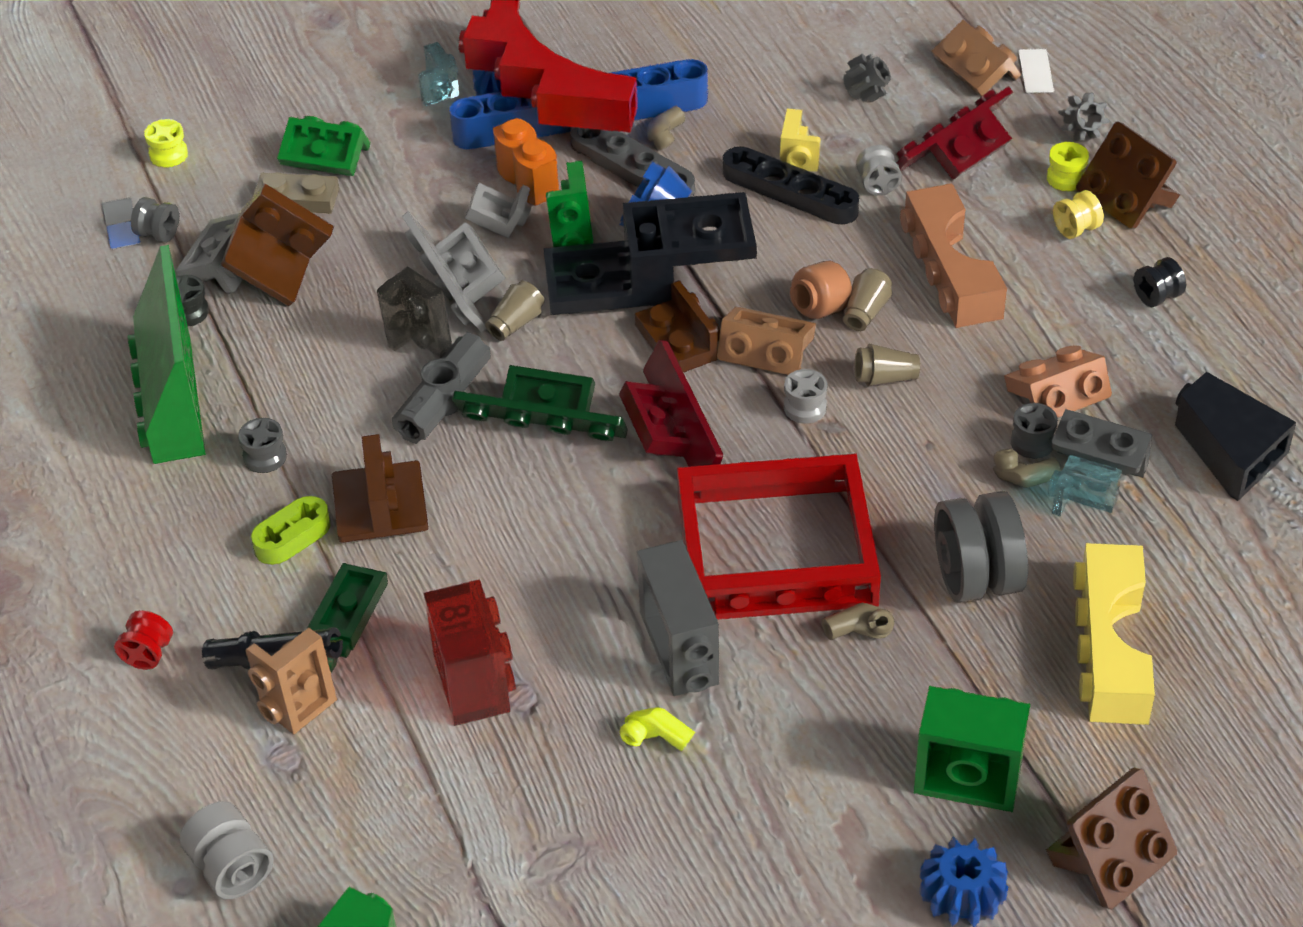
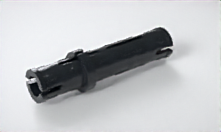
(232, 651)

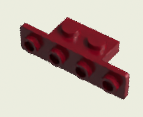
(965, 141)
(669, 413)

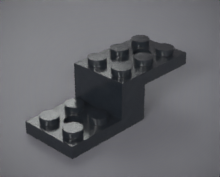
(655, 240)

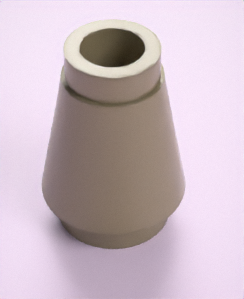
(868, 296)
(517, 307)
(884, 365)

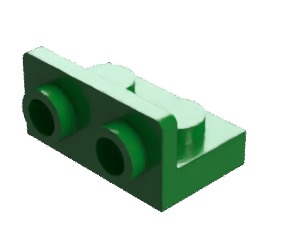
(322, 145)
(570, 209)

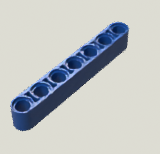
(658, 89)

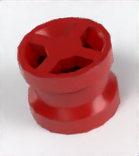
(143, 640)

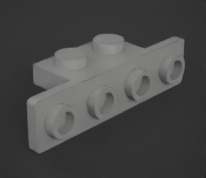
(462, 264)

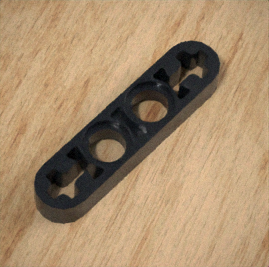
(830, 202)

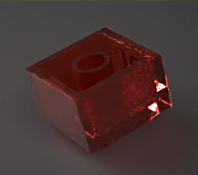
(470, 651)

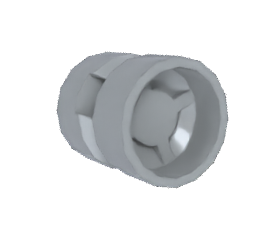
(226, 849)

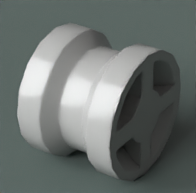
(878, 170)
(805, 396)

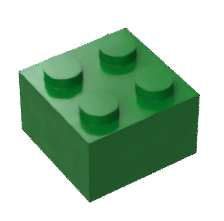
(971, 748)

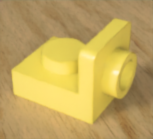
(796, 145)

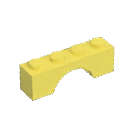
(1117, 676)

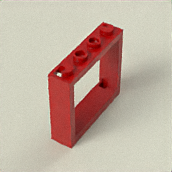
(787, 589)

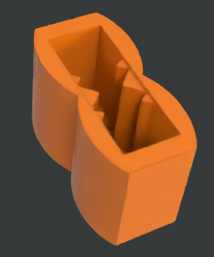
(525, 159)

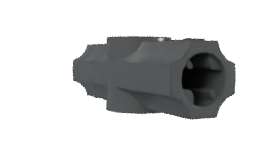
(439, 380)

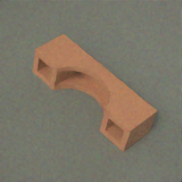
(966, 286)

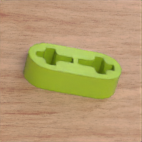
(291, 529)

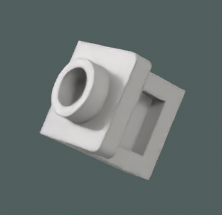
(498, 211)

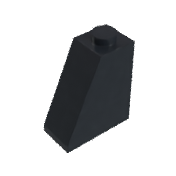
(1232, 432)

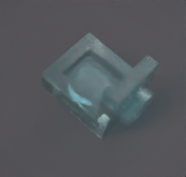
(440, 77)
(1086, 484)

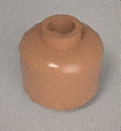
(820, 289)

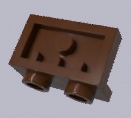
(683, 325)

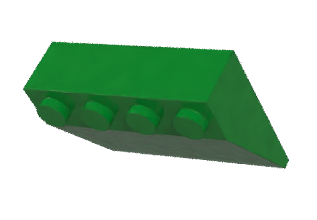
(165, 369)

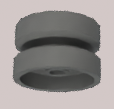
(981, 546)

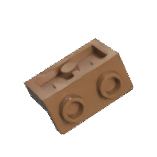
(764, 340)
(292, 682)

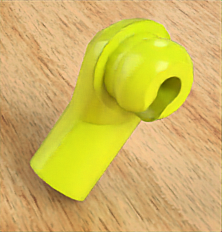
(654, 723)

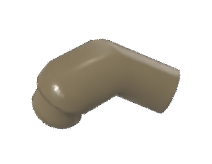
(661, 125)
(1021, 474)
(860, 619)

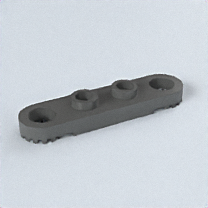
(623, 155)

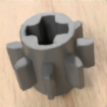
(866, 77)
(1089, 108)

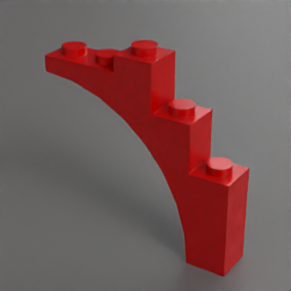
(557, 86)

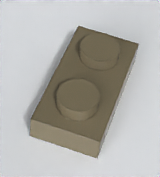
(310, 191)

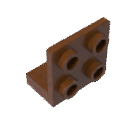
(274, 243)

